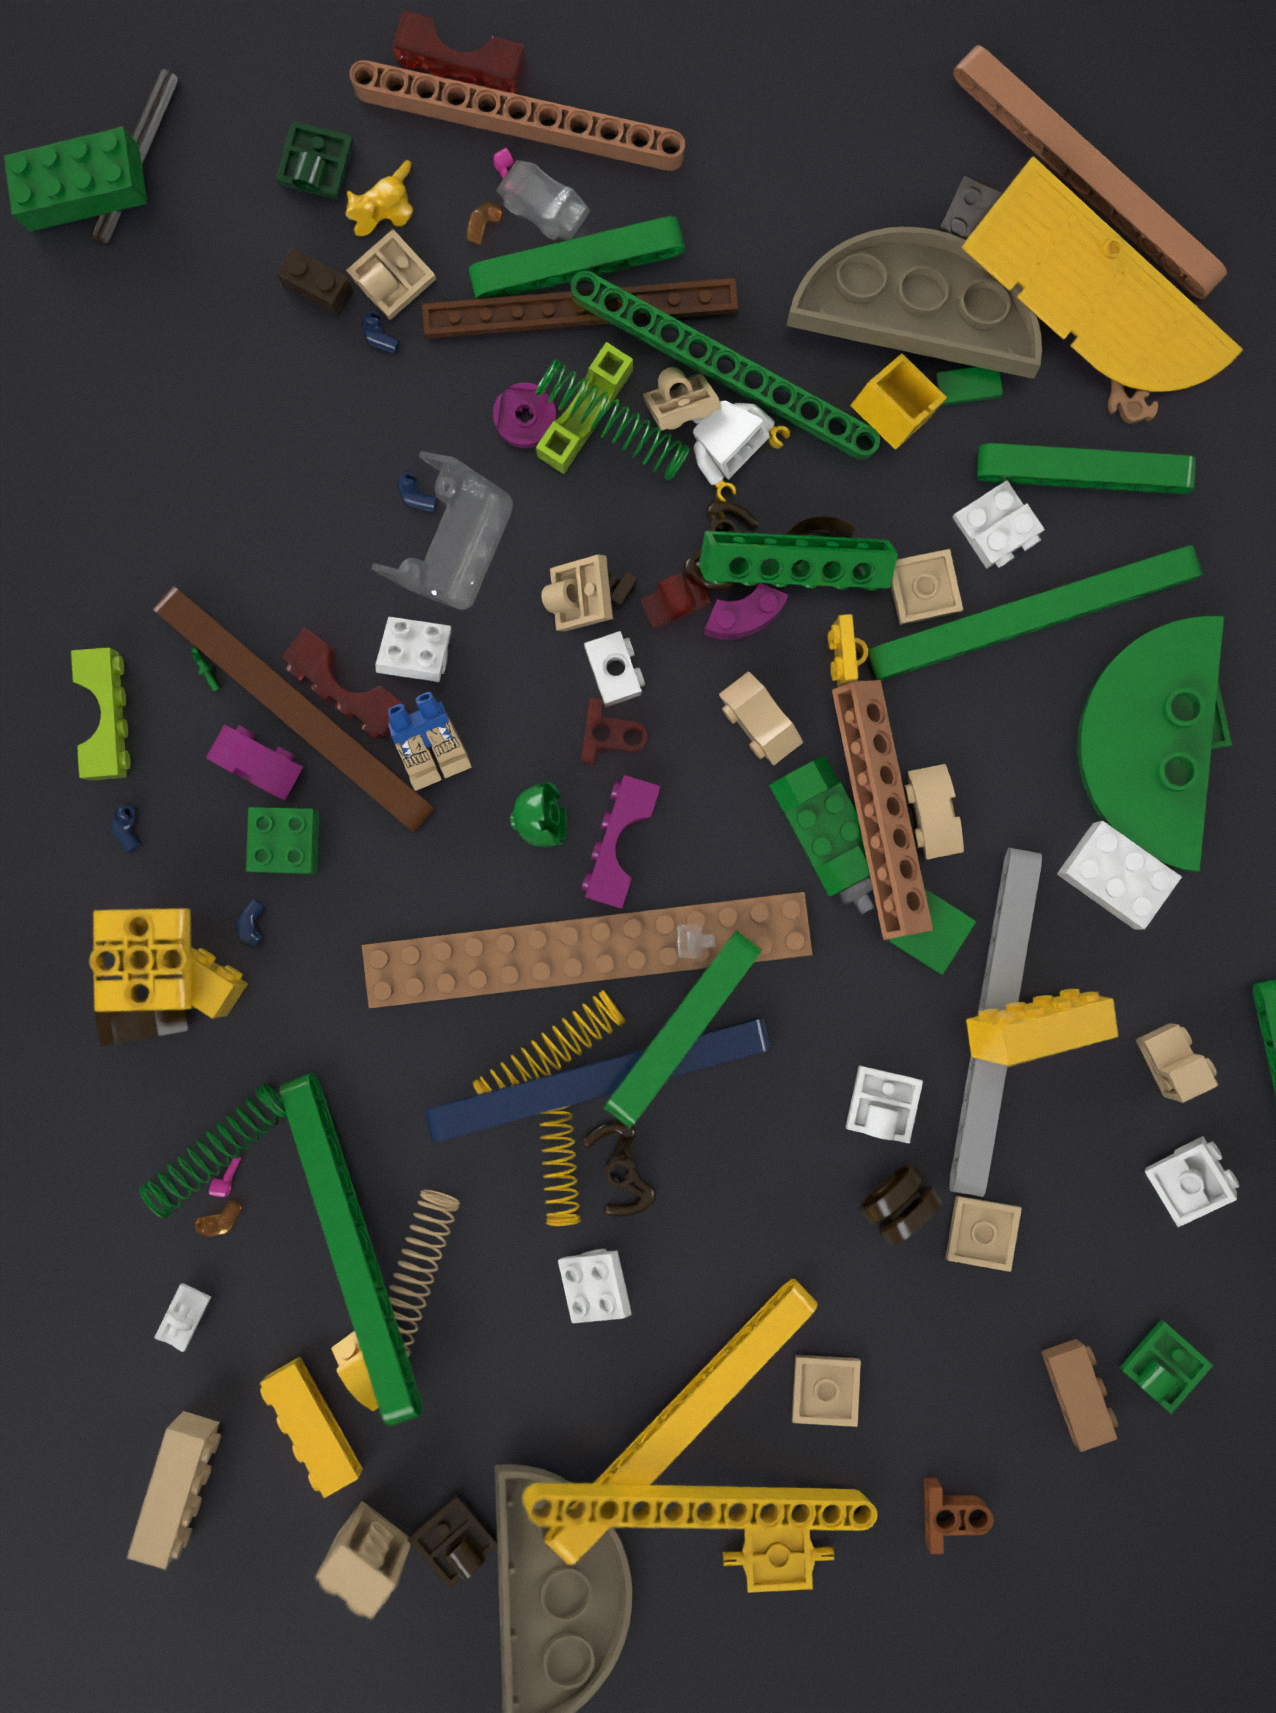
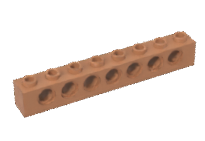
(882, 809)

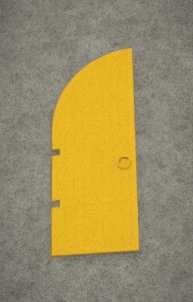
(1097, 287)

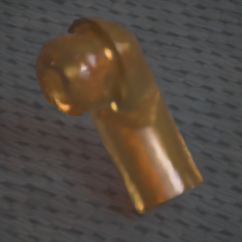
(479, 217)
(218, 1224)

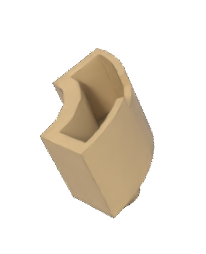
(760, 719)
(937, 827)

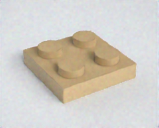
(925, 587)
(983, 1233)
(826, 1390)

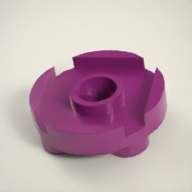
(512, 402)

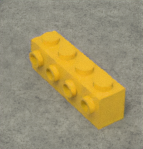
(311, 1427)

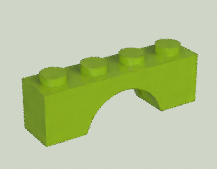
(566, 434)
(105, 752)

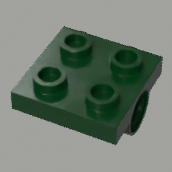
(314, 160)

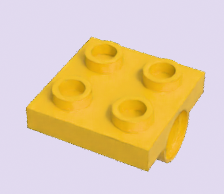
(843, 642)

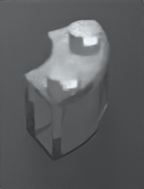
(543, 200)

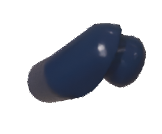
(375, 333)
(412, 494)
(122, 827)
(245, 924)

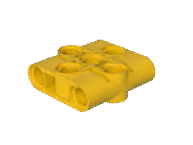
(122, 994)

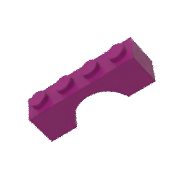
(633, 803)

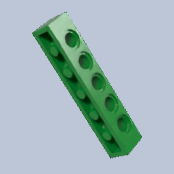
(722, 547)

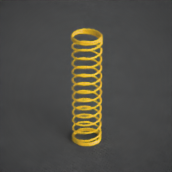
(619, 1020)

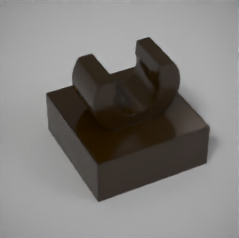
(621, 588)

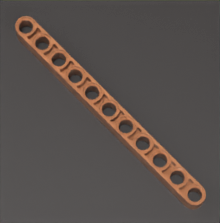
(506, 105)
(1089, 172)

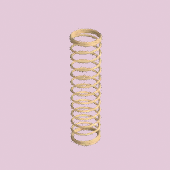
(451, 1204)

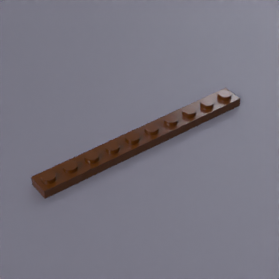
(560, 310)

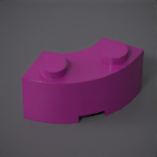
(745, 616)
(254, 762)

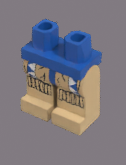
(426, 729)

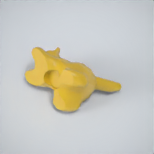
(382, 201)

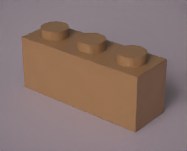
(1080, 1394)

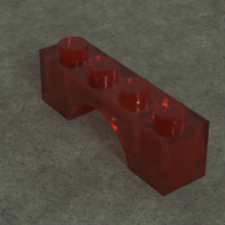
(493, 66)
(314, 659)

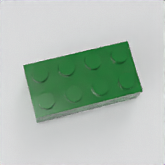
(75, 179)

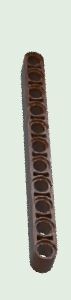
(293, 709)

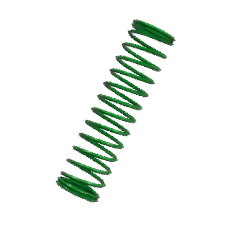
(555, 367)
(263, 1096)

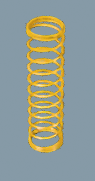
(561, 1218)

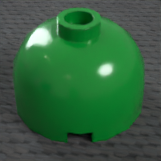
(538, 816)

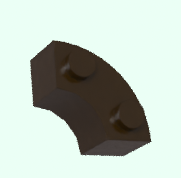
(133, 1025)

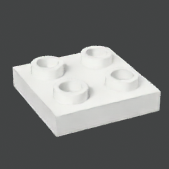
(413, 649)
(884, 1104)
(594, 1286)

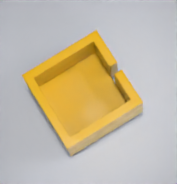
(898, 401)

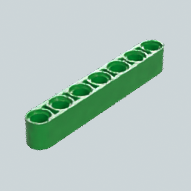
(561, 261)
(1086, 468)
(682, 1029)

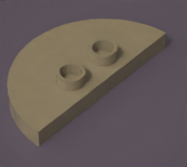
(919, 297)
(556, 1619)

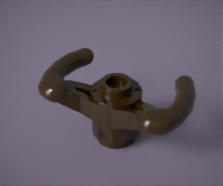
(719, 523)
(621, 1169)

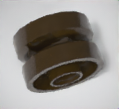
(900, 1204)

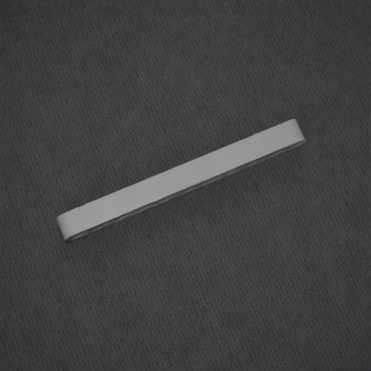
(1000, 987)

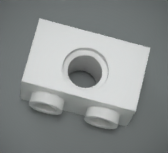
(603, 652)

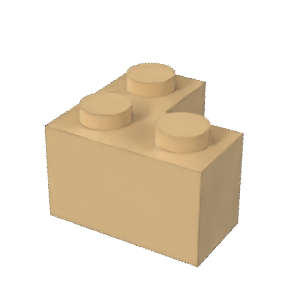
(1174, 1065)

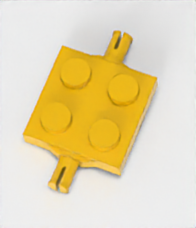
(778, 1559)

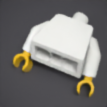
(730, 439)

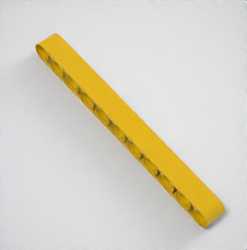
(694, 1407)
(689, 1498)

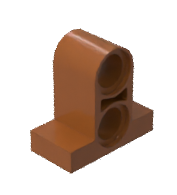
(958, 1521)

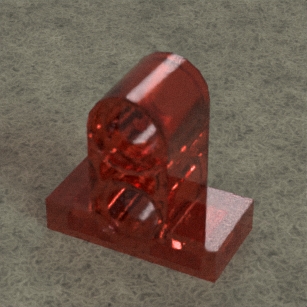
(674, 599)
(616, 740)

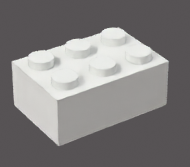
(1119, 875)

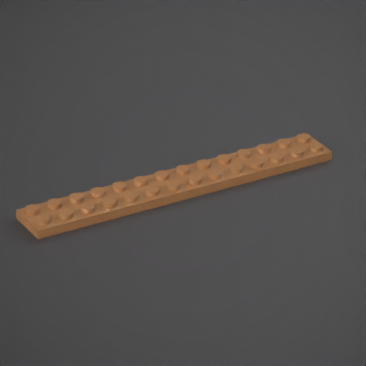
(576, 950)

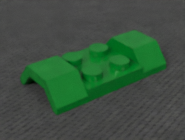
(824, 824)

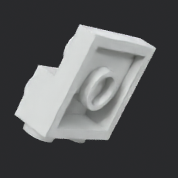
(999, 525)
(1193, 1181)

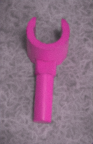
(502, 161)
(221, 1187)

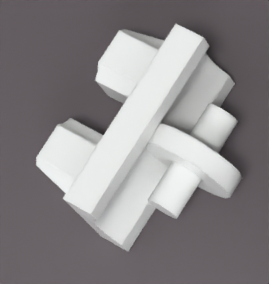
(182, 1317)

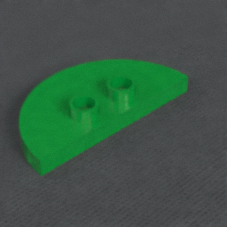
(1151, 739)

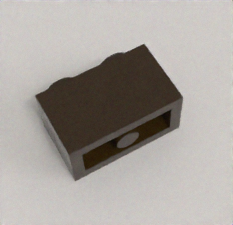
(315, 282)

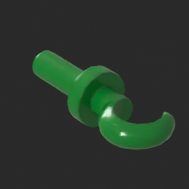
(205, 669)

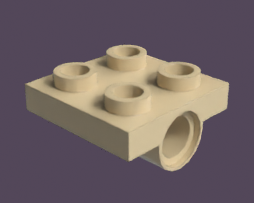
(391, 274)
(689, 401)
(579, 593)

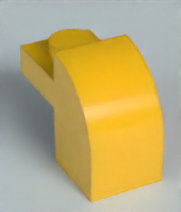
(354, 1371)

